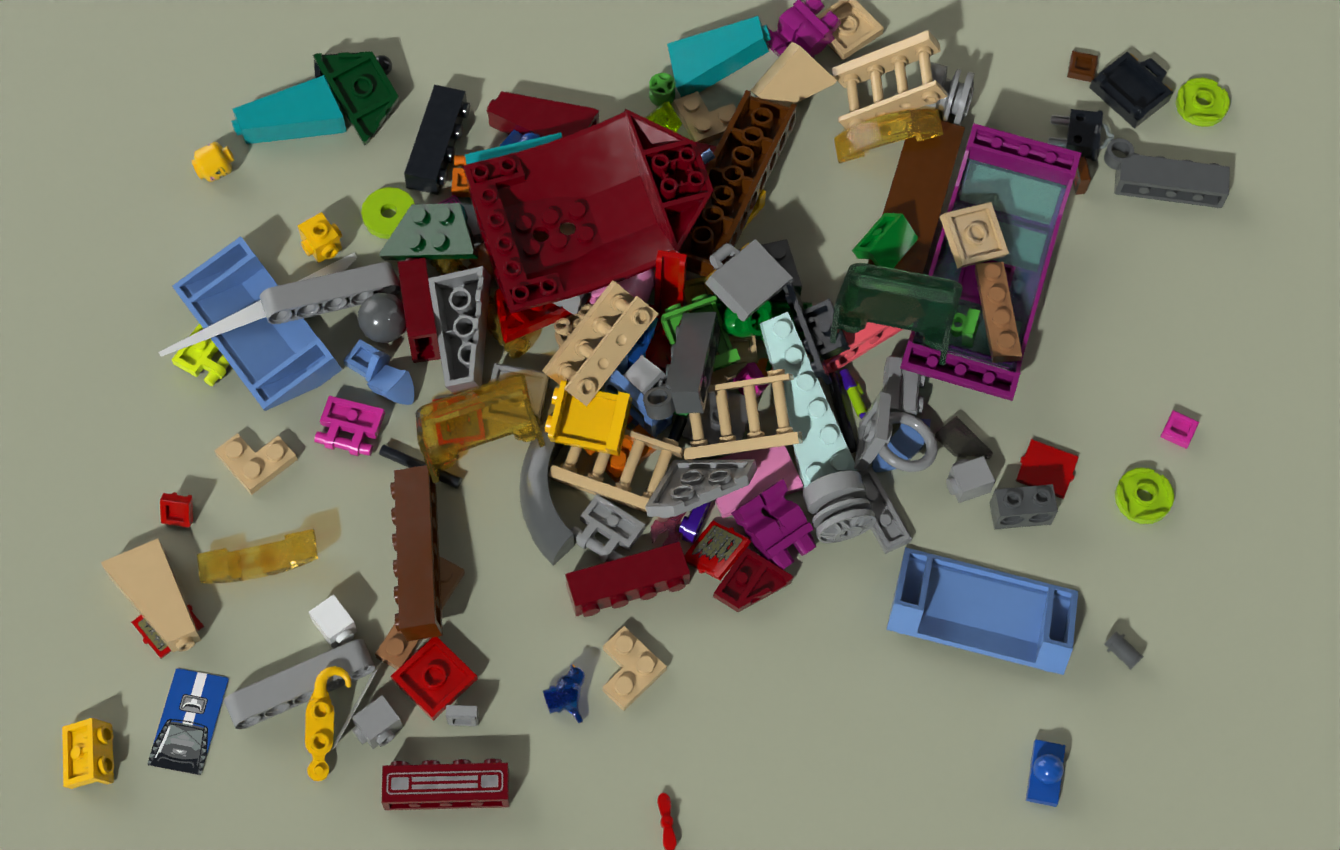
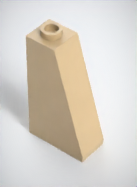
(153, 590)

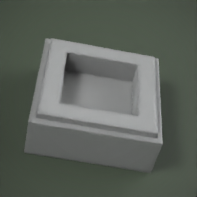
(462, 715)

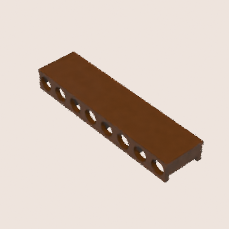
(738, 177)
(921, 189)

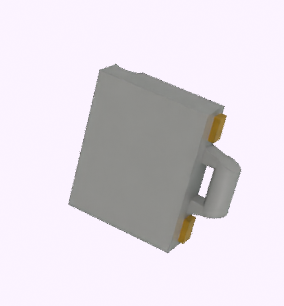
(746, 278)

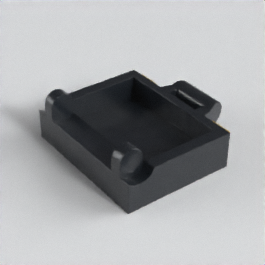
(1132, 88)

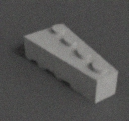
(460, 318)

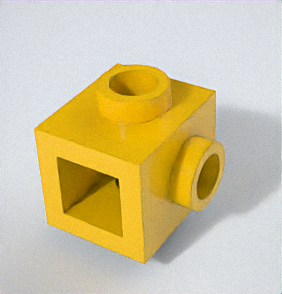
(320, 238)

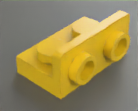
(87, 753)

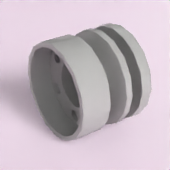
(958, 93)
(839, 506)

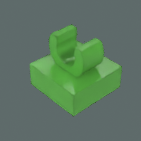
(969, 326)

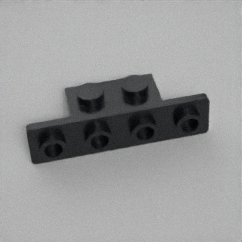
(817, 326)

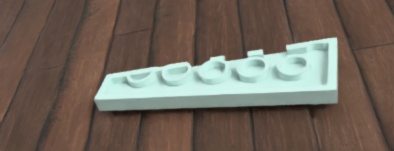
(808, 409)

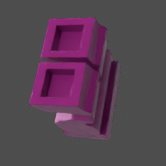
(804, 28)
(782, 527)

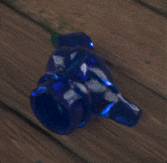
(566, 693)

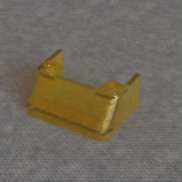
(476, 419)

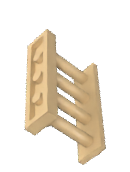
(884, 60)
(600, 342)
(756, 437)
(621, 492)

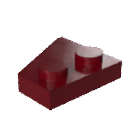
(750, 581)

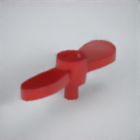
(666, 822)

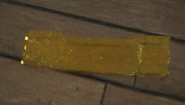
(886, 130)
(258, 561)

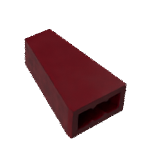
(538, 115)
(418, 310)

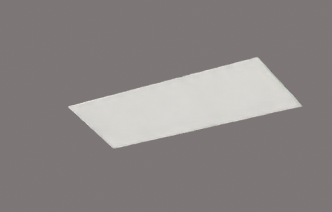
(353, 710)

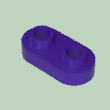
(691, 525)

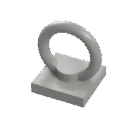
(876, 431)

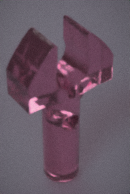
(670, 526)

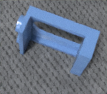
(620, 383)

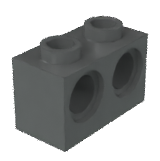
(1023, 506)

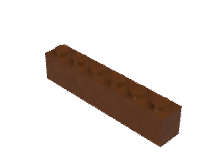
(417, 554)

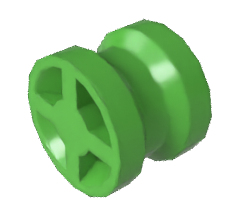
(664, 83)

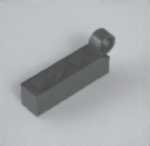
(1167, 178)
(689, 369)

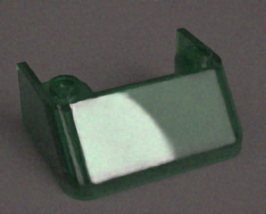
(898, 301)

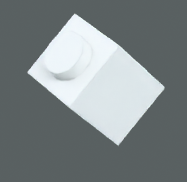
(333, 622)

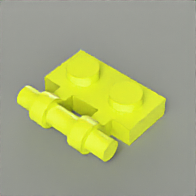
(198, 357)

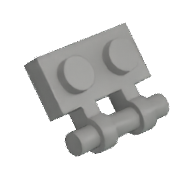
(612, 523)

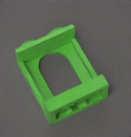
(673, 315)

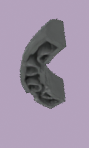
(542, 520)

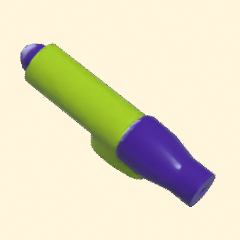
(854, 392)

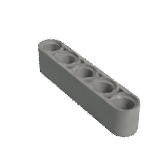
(328, 292)
(296, 684)

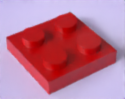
(434, 677)

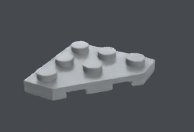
(697, 482)

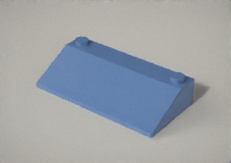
(269, 358)
(984, 611)

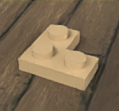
(699, 122)
(256, 468)
(638, 667)

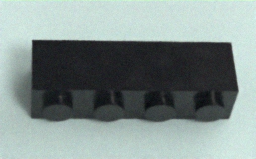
(436, 140)

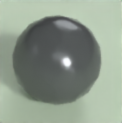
(382, 317)

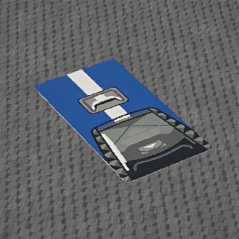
(188, 721)

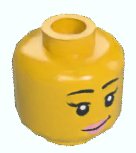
(212, 161)

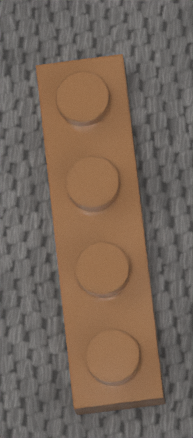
(998, 312)
(395, 648)

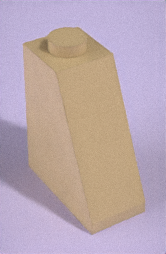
(792, 78)

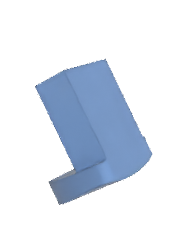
(366, 360)
(393, 385)

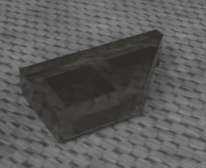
(961, 440)

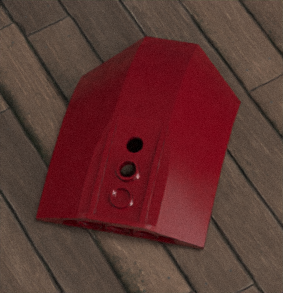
(620, 185)

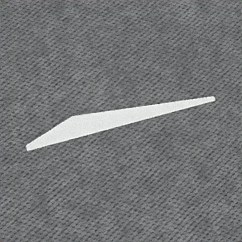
(251, 313)

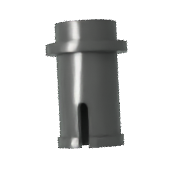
(1123, 650)

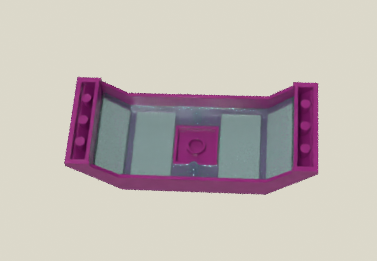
(1029, 194)

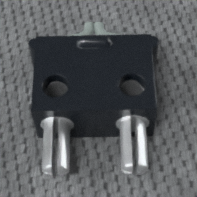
(1083, 132)

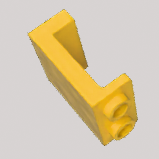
(591, 427)

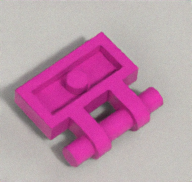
(353, 418)

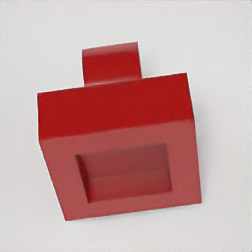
(176, 509)

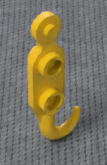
(320, 722)

